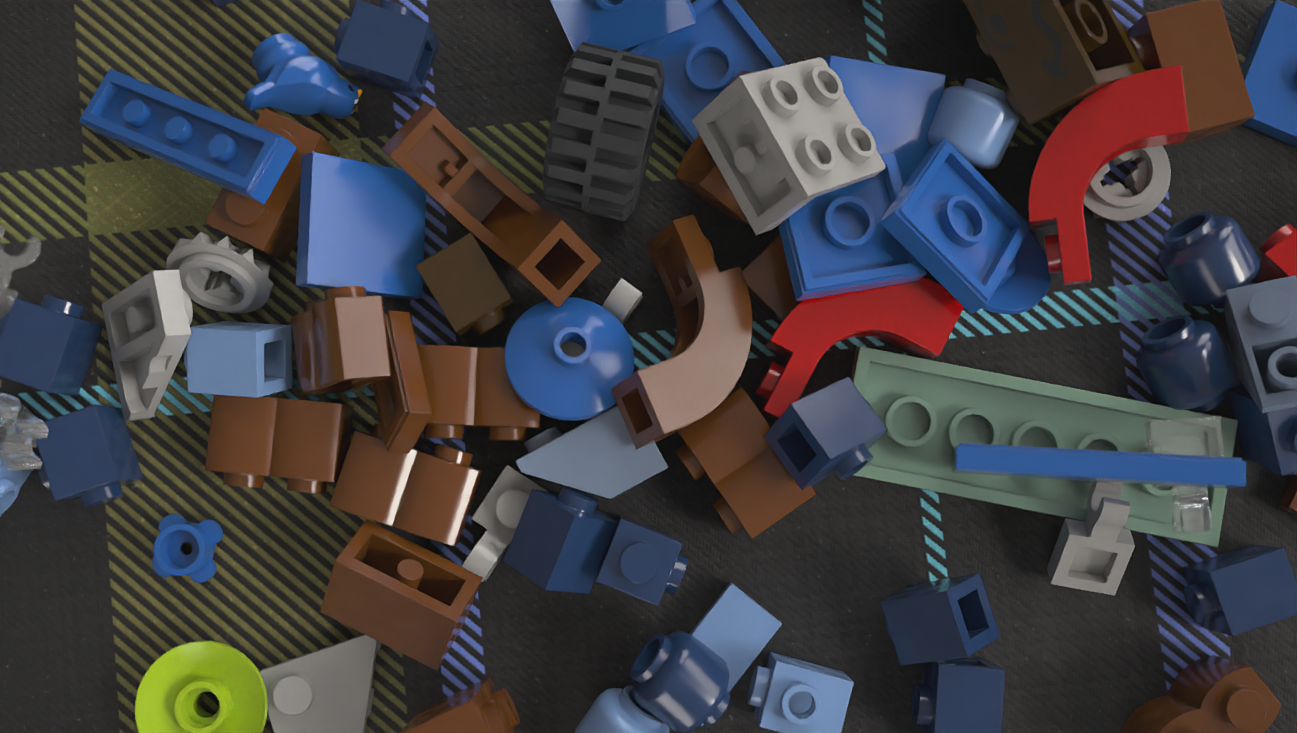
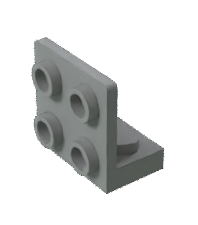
(786, 140)

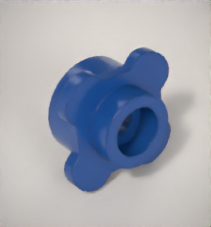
(168, 551)

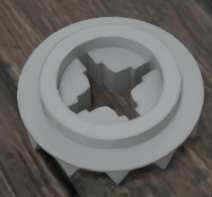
(1145, 184)
(240, 286)

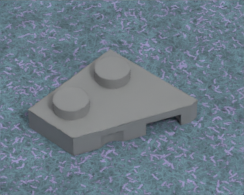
(146, 339)
(323, 689)

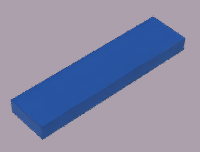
(189, 135)
(1100, 465)

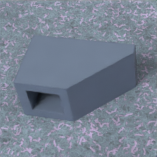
(1263, 340)
(592, 457)

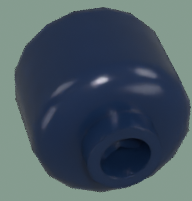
(1206, 258)
(1186, 364)
(680, 681)

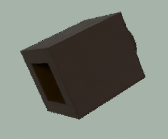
(468, 288)

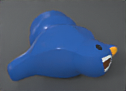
(298, 81)

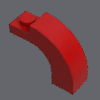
(1114, 120)
(908, 315)

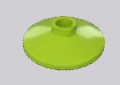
(175, 682)

